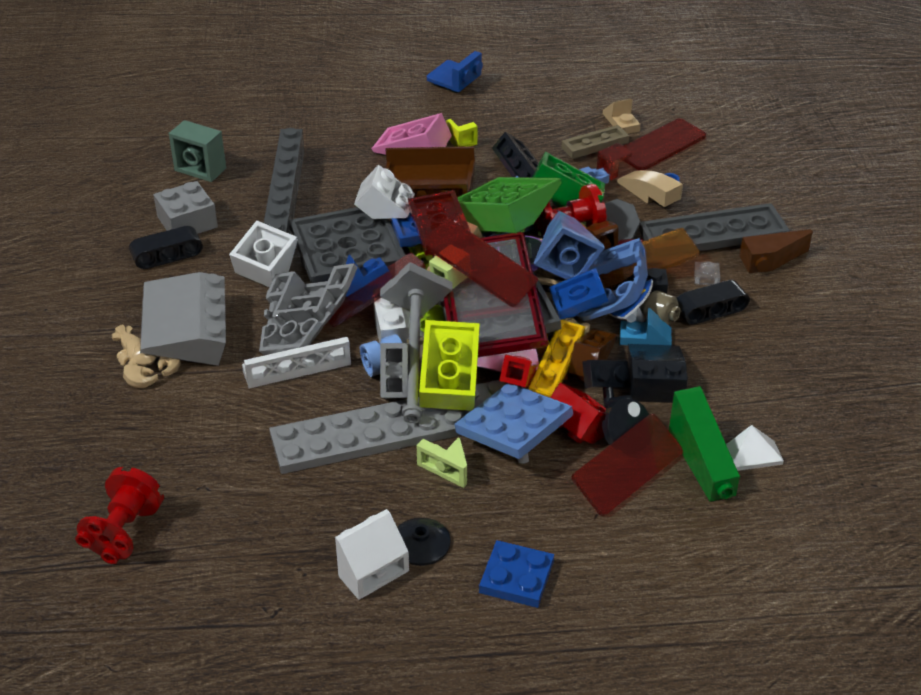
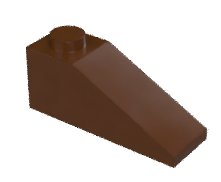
(773, 250)
(592, 346)

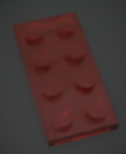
(432, 210)

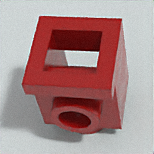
(517, 370)

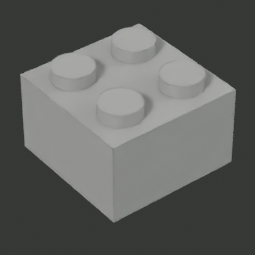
(186, 207)

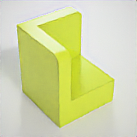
(463, 135)

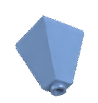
(567, 247)

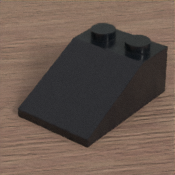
(656, 372)

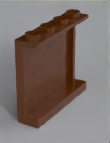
(433, 168)

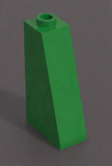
(703, 444)

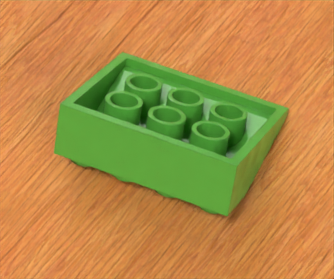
(508, 203)

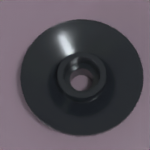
(425, 540)

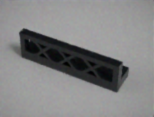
(515, 156)

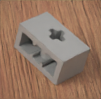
(394, 370)

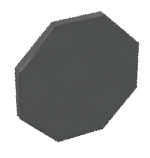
(624, 216)

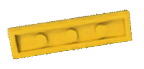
(556, 359)

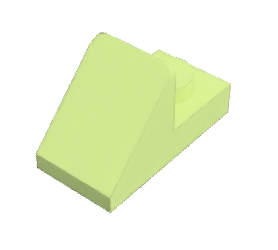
(445, 463)

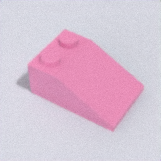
(424, 132)

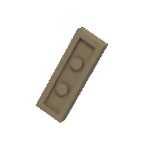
(594, 141)

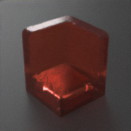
(610, 158)

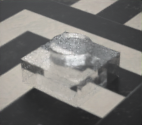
(706, 273)

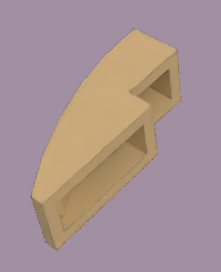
(652, 187)

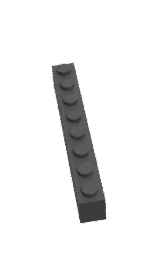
(285, 179)

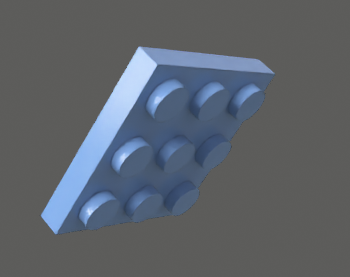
(514, 420)

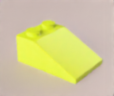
(449, 365)

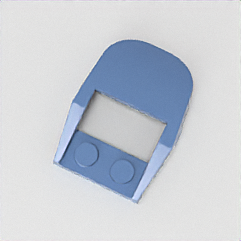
(629, 291)

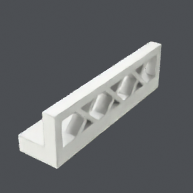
(297, 362)

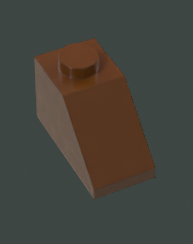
(605, 232)

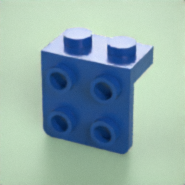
(457, 75)

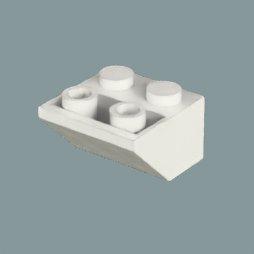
(383, 195)
(371, 554)

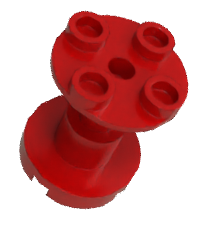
(584, 209)
(130, 495)

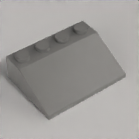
(184, 318)

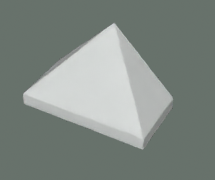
(754, 450)

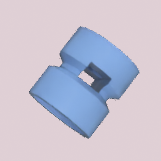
(371, 354)

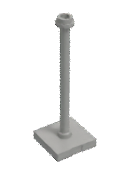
(418, 292)

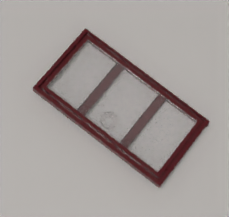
(501, 326)

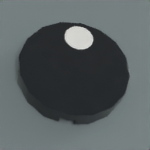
(621, 417)

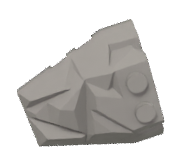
(302, 309)

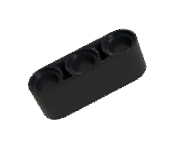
(165, 247)
(712, 302)

